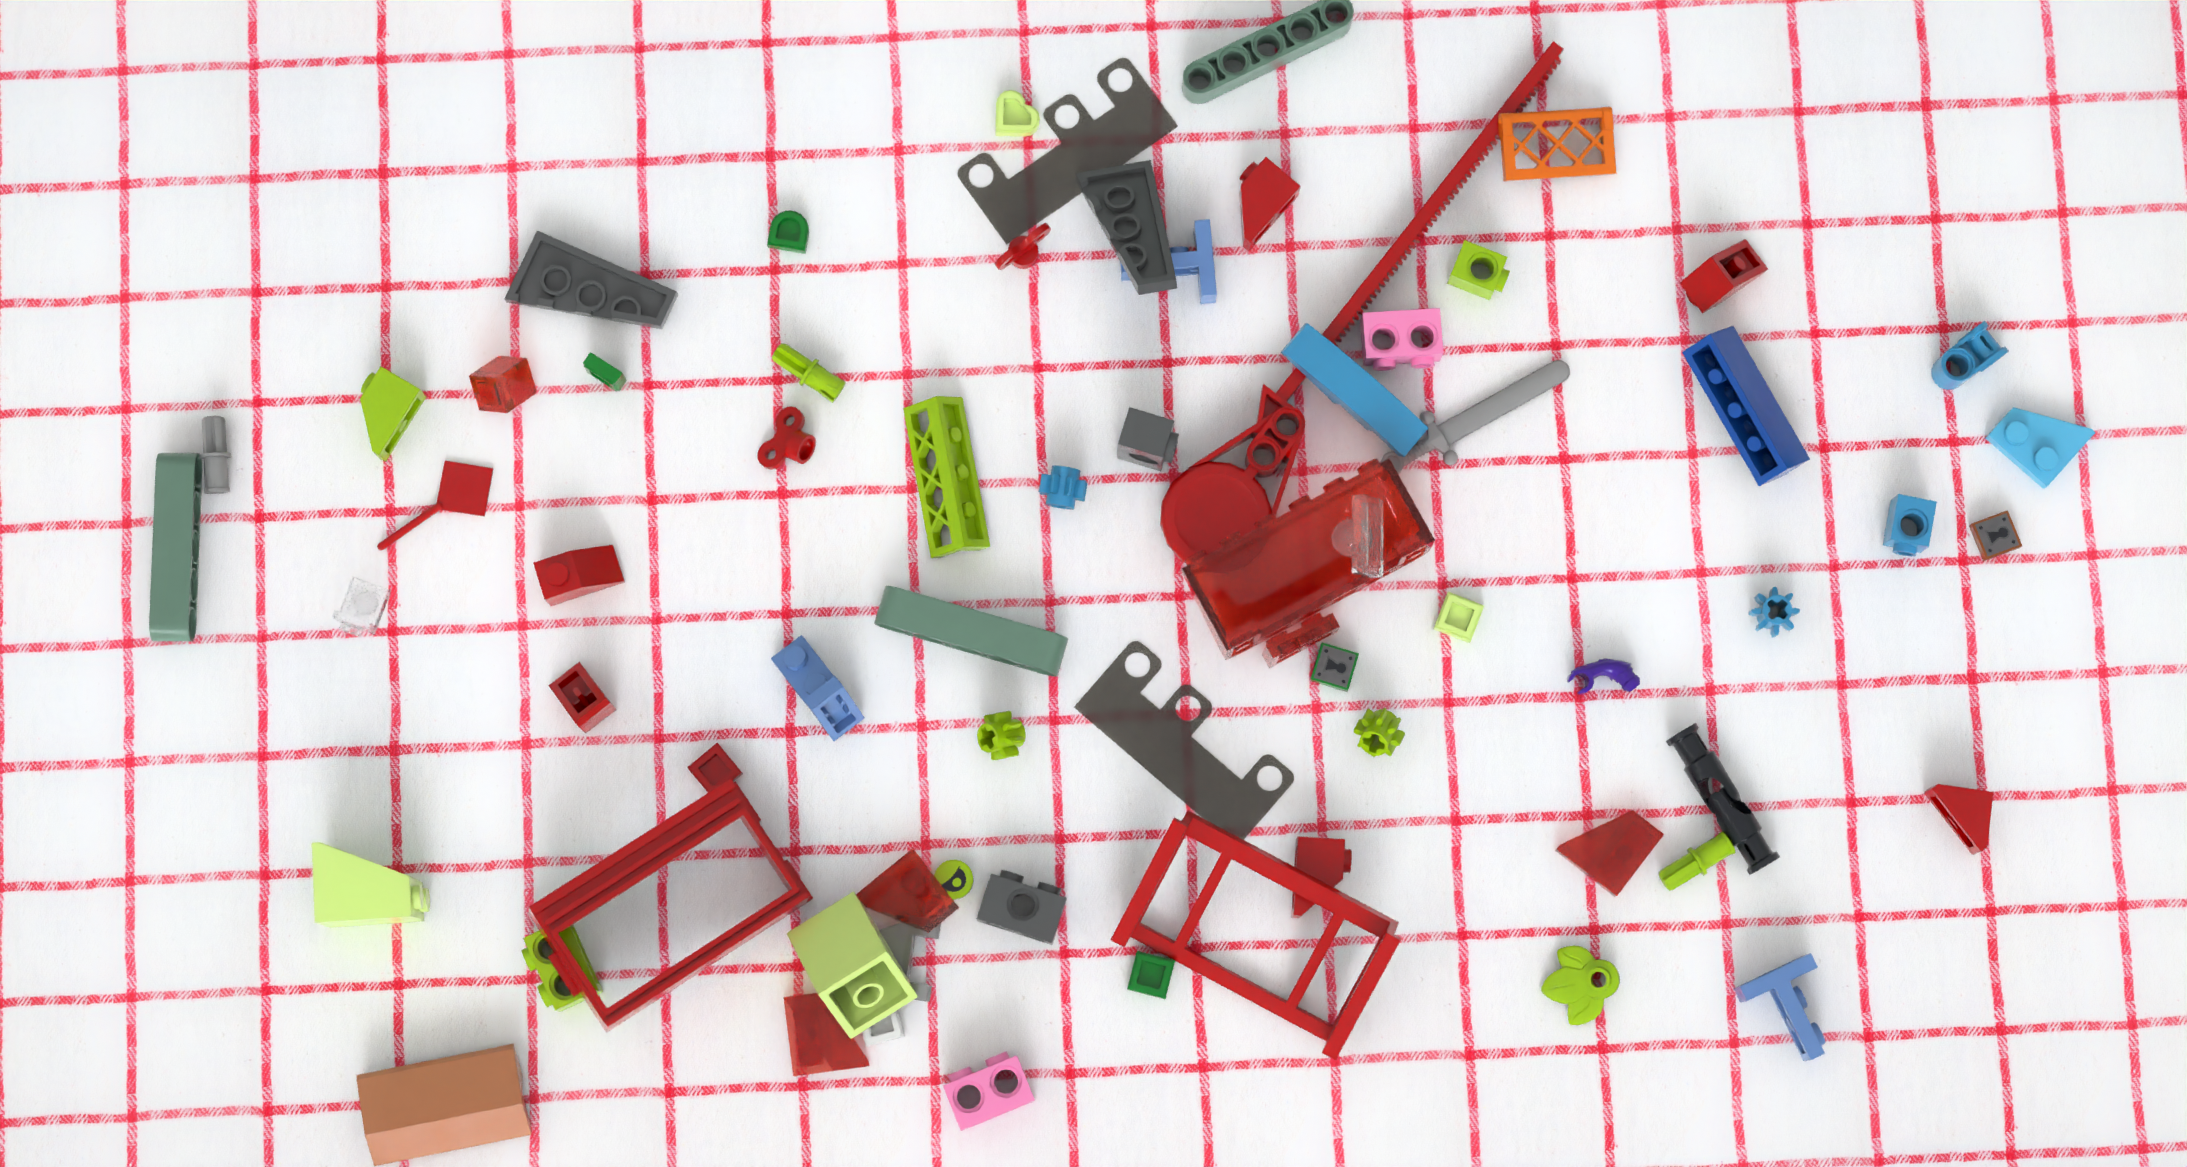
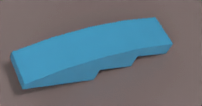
(1354, 390)

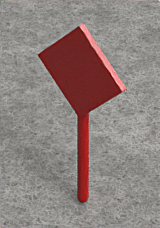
(461, 490)

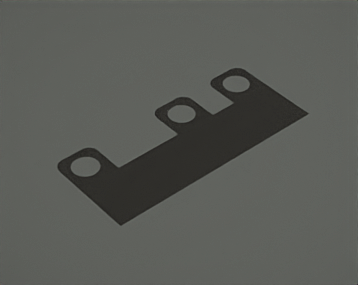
(1091, 144)
(1166, 749)

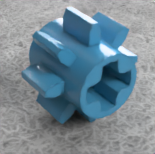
(1063, 487)
(1783, 615)

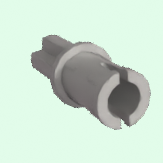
(215, 455)

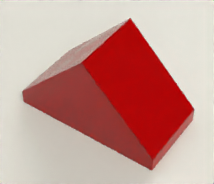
(582, 698)
(1965, 812)

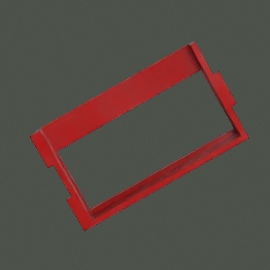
(637, 862)

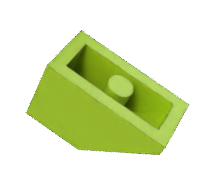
(388, 409)

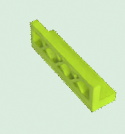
(953, 473)

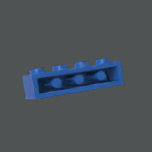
(1745, 405)

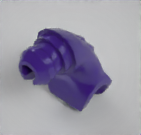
(1614, 669)

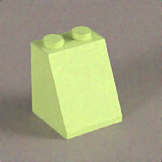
(363, 892)
(851, 965)

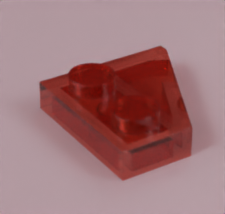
(1612, 850)
(909, 894)

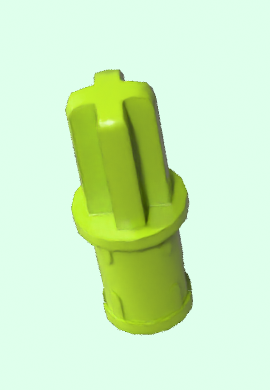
(809, 372)
(1696, 861)

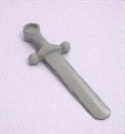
(1480, 414)

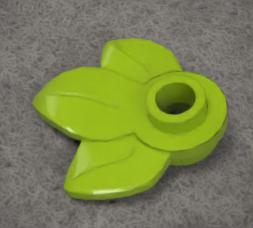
(1575, 985)

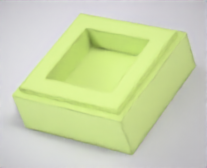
(1458, 617)

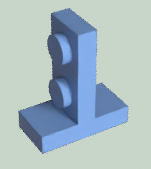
(1195, 262)
(818, 688)
(1789, 1002)

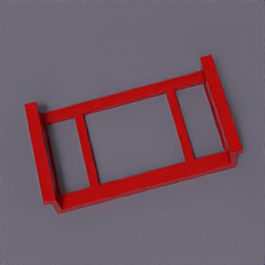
(1293, 879)

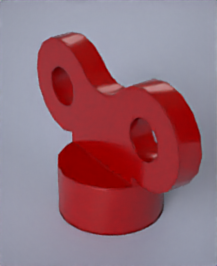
(1023, 249)
(788, 441)

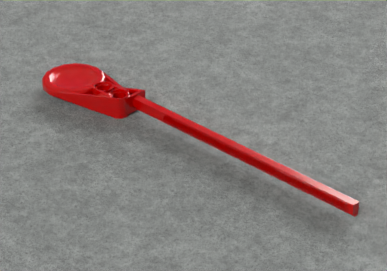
(1221, 498)

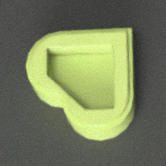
(1014, 116)

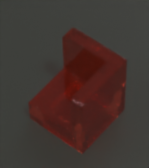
(503, 384)

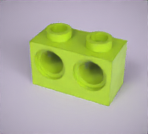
(549, 976)

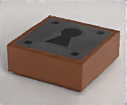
(1995, 535)

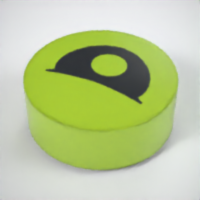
(955, 878)

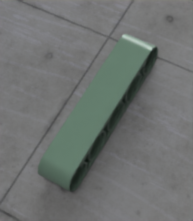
(1254, 62)
(175, 547)
(971, 631)

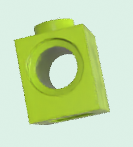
(1464, 279)

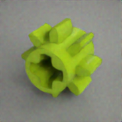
(1379, 732)
(1001, 735)

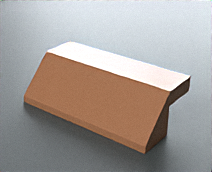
(443, 1105)

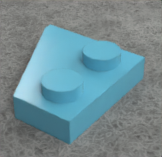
(2038, 443)

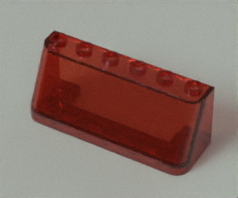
(1289, 562)

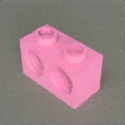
(1399, 327)
(992, 1101)

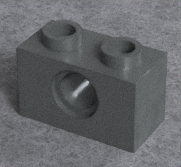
(1147, 439)
(1038, 925)

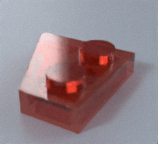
(1287, 645)
(817, 1038)

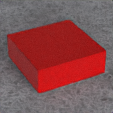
(714, 768)

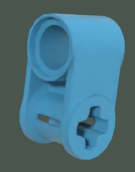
(1971, 353)

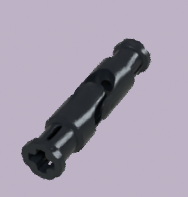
(1731, 813)

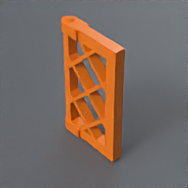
(1541, 170)

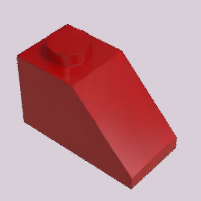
(1263, 199)
(1723, 275)
(578, 573)
(1322, 859)

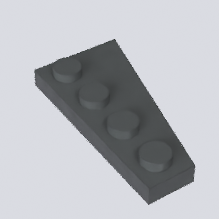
(1133, 222)
(582, 284)

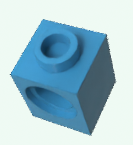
(1921, 513)

